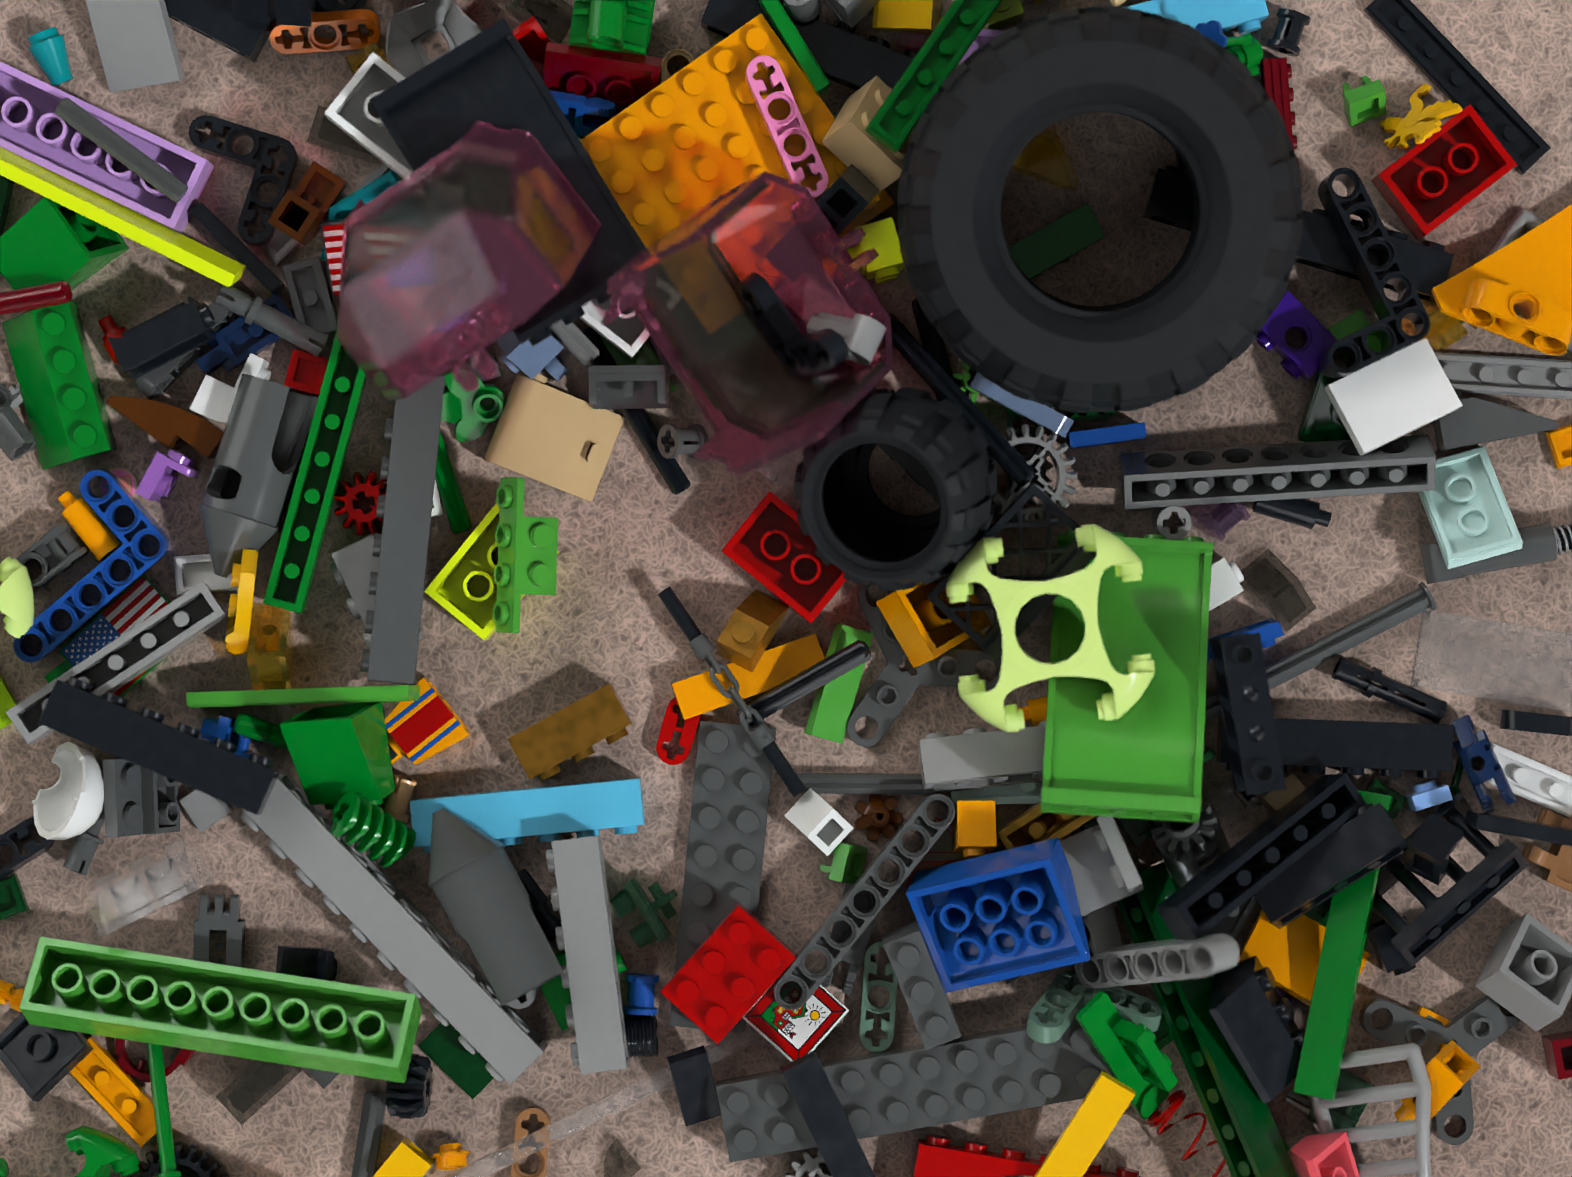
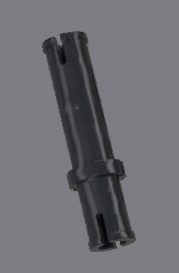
(1348, 671)

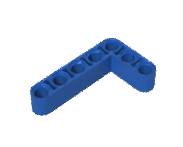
(101, 575)

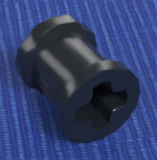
(1287, 19)

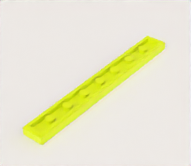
(121, 219)

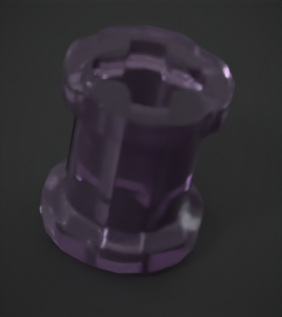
(1229, 514)

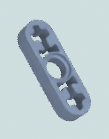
(1029, 409)

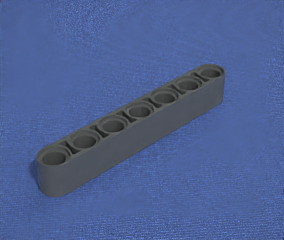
(881, 893)

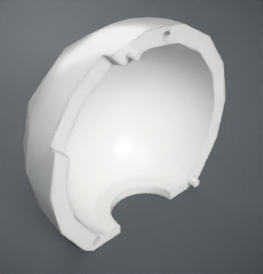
(75, 799)

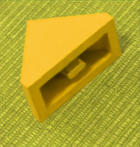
(907, 15)

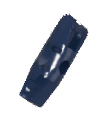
(1474, 744)

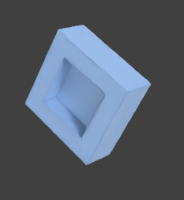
(1427, 795)

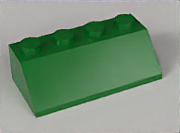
(59, 384)

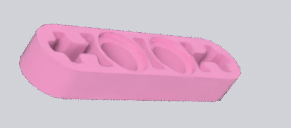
(791, 125)

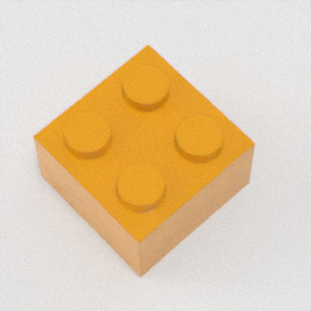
(922, 626)

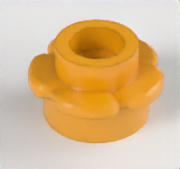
(451, 1157)

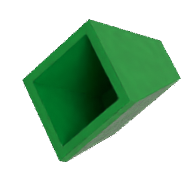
(340, 752)

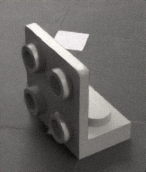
(1100, 866)

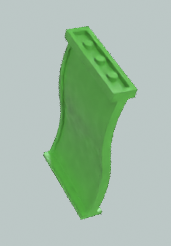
(1153, 754)

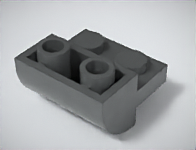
(138, 800)

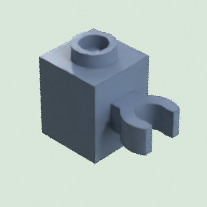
(533, 359)

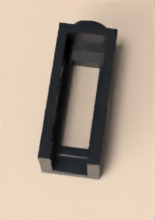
(164, 337)

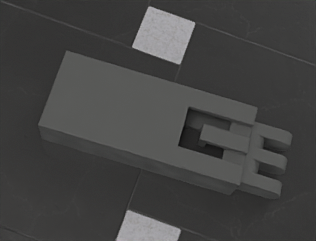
(220, 921)

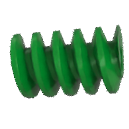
(371, 829)

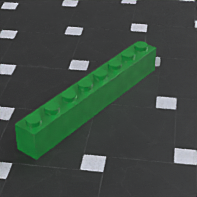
(316, 482)

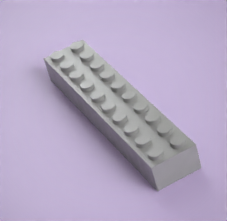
(398, 931)

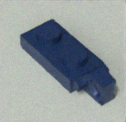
(239, 340)

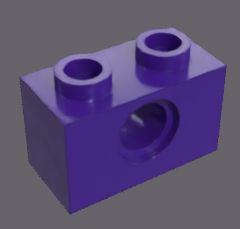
(1316, 338)

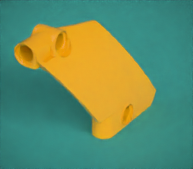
(1522, 278)

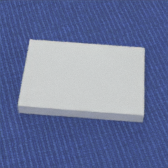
(1393, 397)

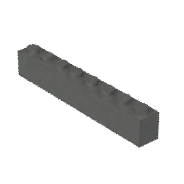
(404, 536)

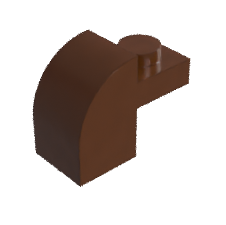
(308, 206)

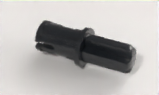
(541, 905)

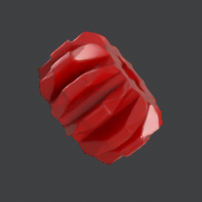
(351, 502)

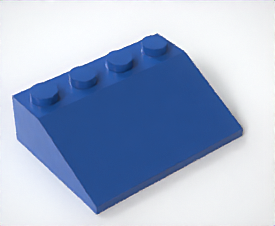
(1000, 915)

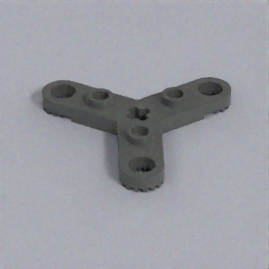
(893, 687)
(1470, 1029)

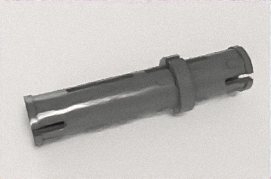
(271, 319)

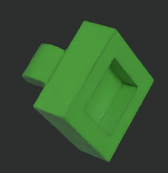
(1364, 101)
(847, 863)

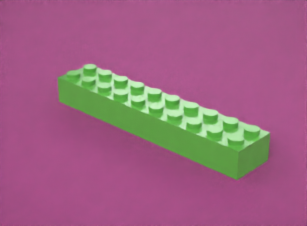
(221, 1009)

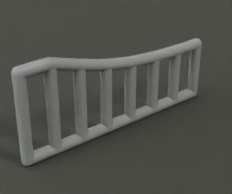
(1420, 1126)

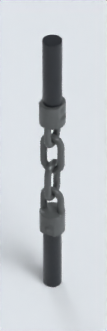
(703, 648)

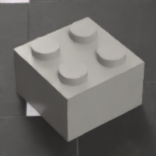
(1529, 972)

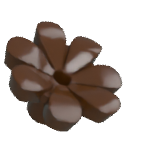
(869, 820)

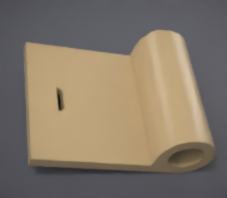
(549, 434)

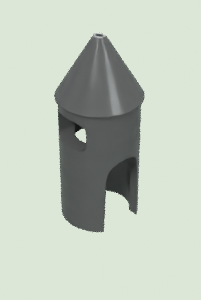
(254, 469)
(489, 907)

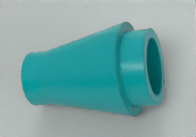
(51, 54)

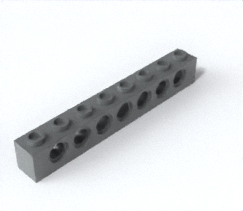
(1275, 472)

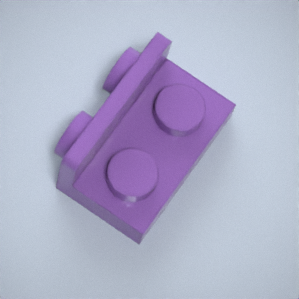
(159, 476)

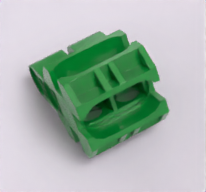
(612, 25)

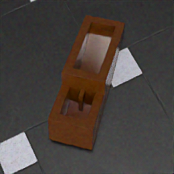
(170, 423)

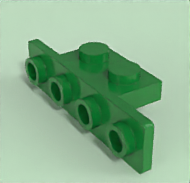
(1128, 1053)

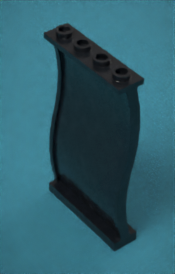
(498, 84)

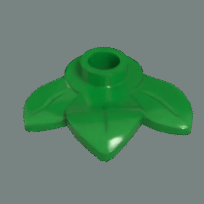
(465, 408)

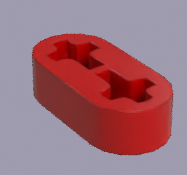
(667, 731)

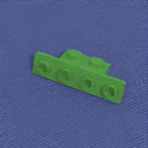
(524, 555)

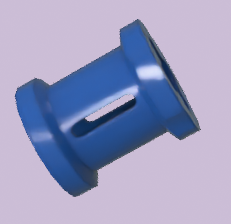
(641, 994)

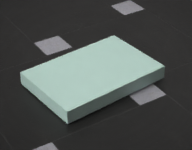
(1469, 510)

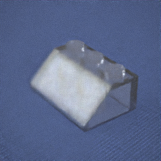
(148, 886)

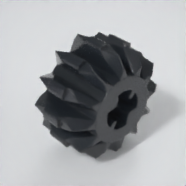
(413, 1097)

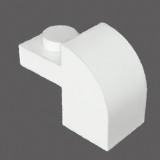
(216, 397)

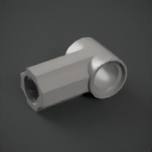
(860, 334)

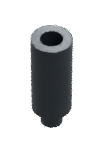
(1295, 511)

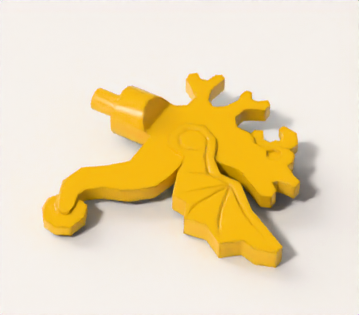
(1420, 121)

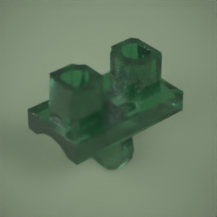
(653, 926)

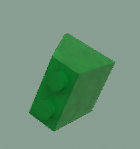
(56, 246)

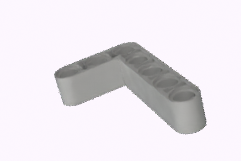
(1148, 962)

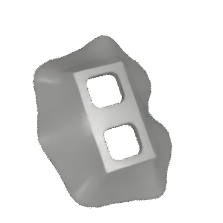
(416, 23)

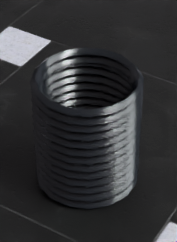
(641, 1036)

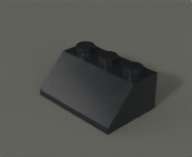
(1257, 1025)

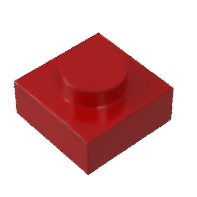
(306, 372)

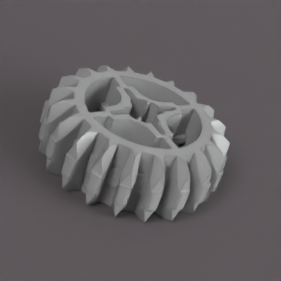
(1044, 448)

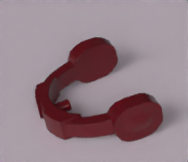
(130, 1068)

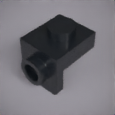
(306, 962)

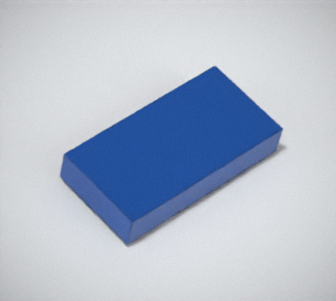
(1106, 435)

